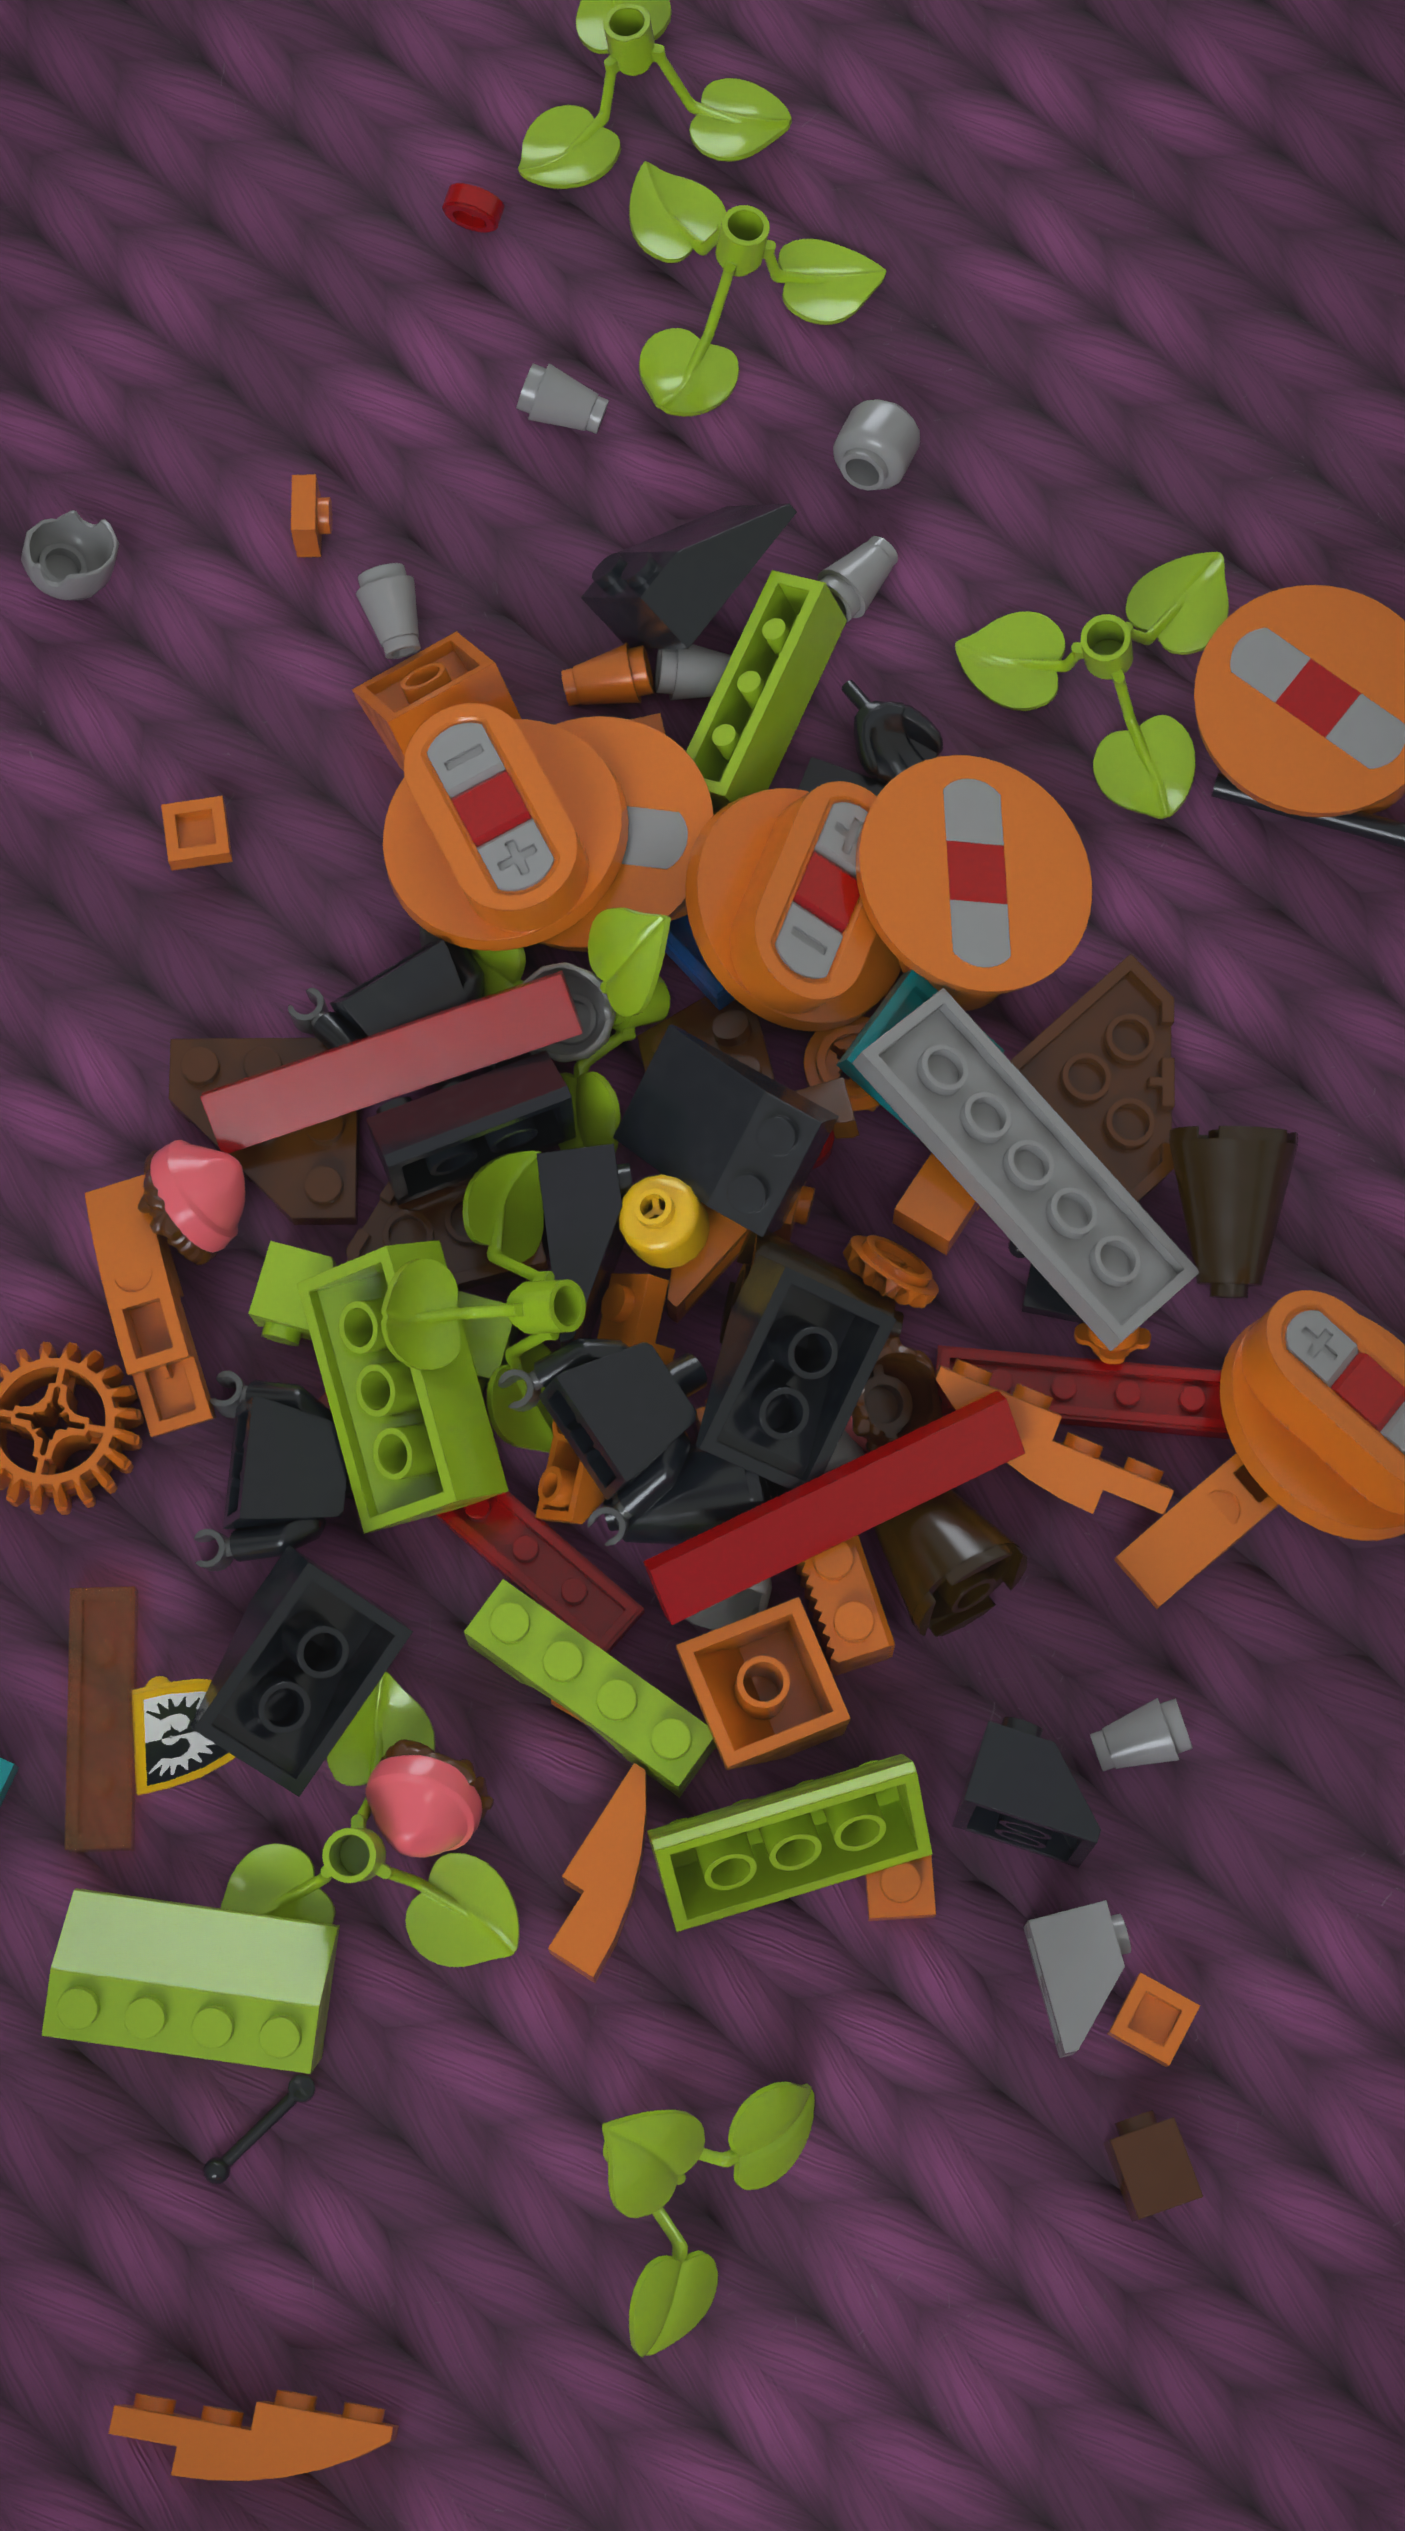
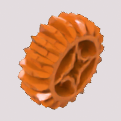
(59, 1401)

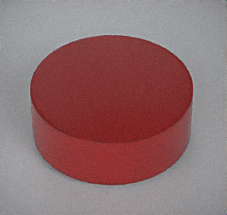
(473, 207)

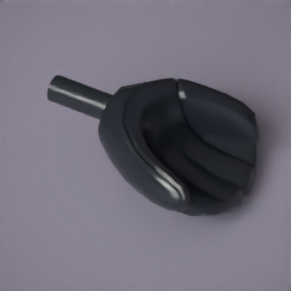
(890, 735)

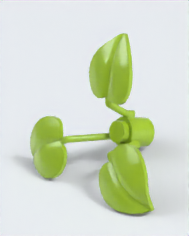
(574, 149)
(678, 216)
(1019, 658)
(628, 955)
(421, 1302)
(463, 1907)
(647, 2162)

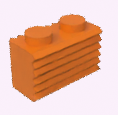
(846, 1607)

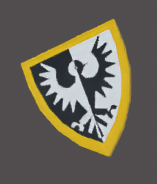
(164, 1743)

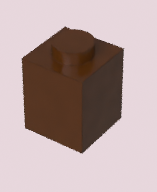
(1151, 2165)

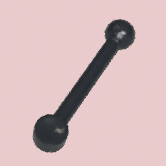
(300, 2090)

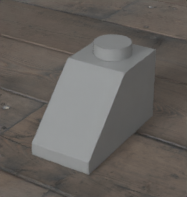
(1076, 1967)

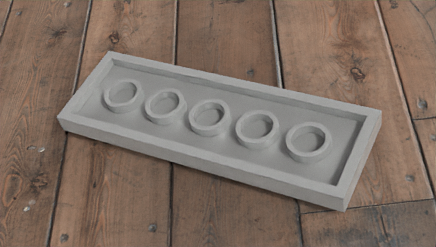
(1026, 1168)

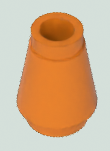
(610, 678)

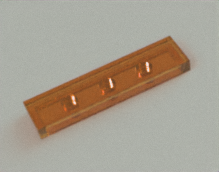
(101, 1719)

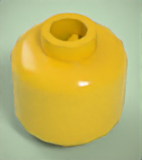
(663, 1221)

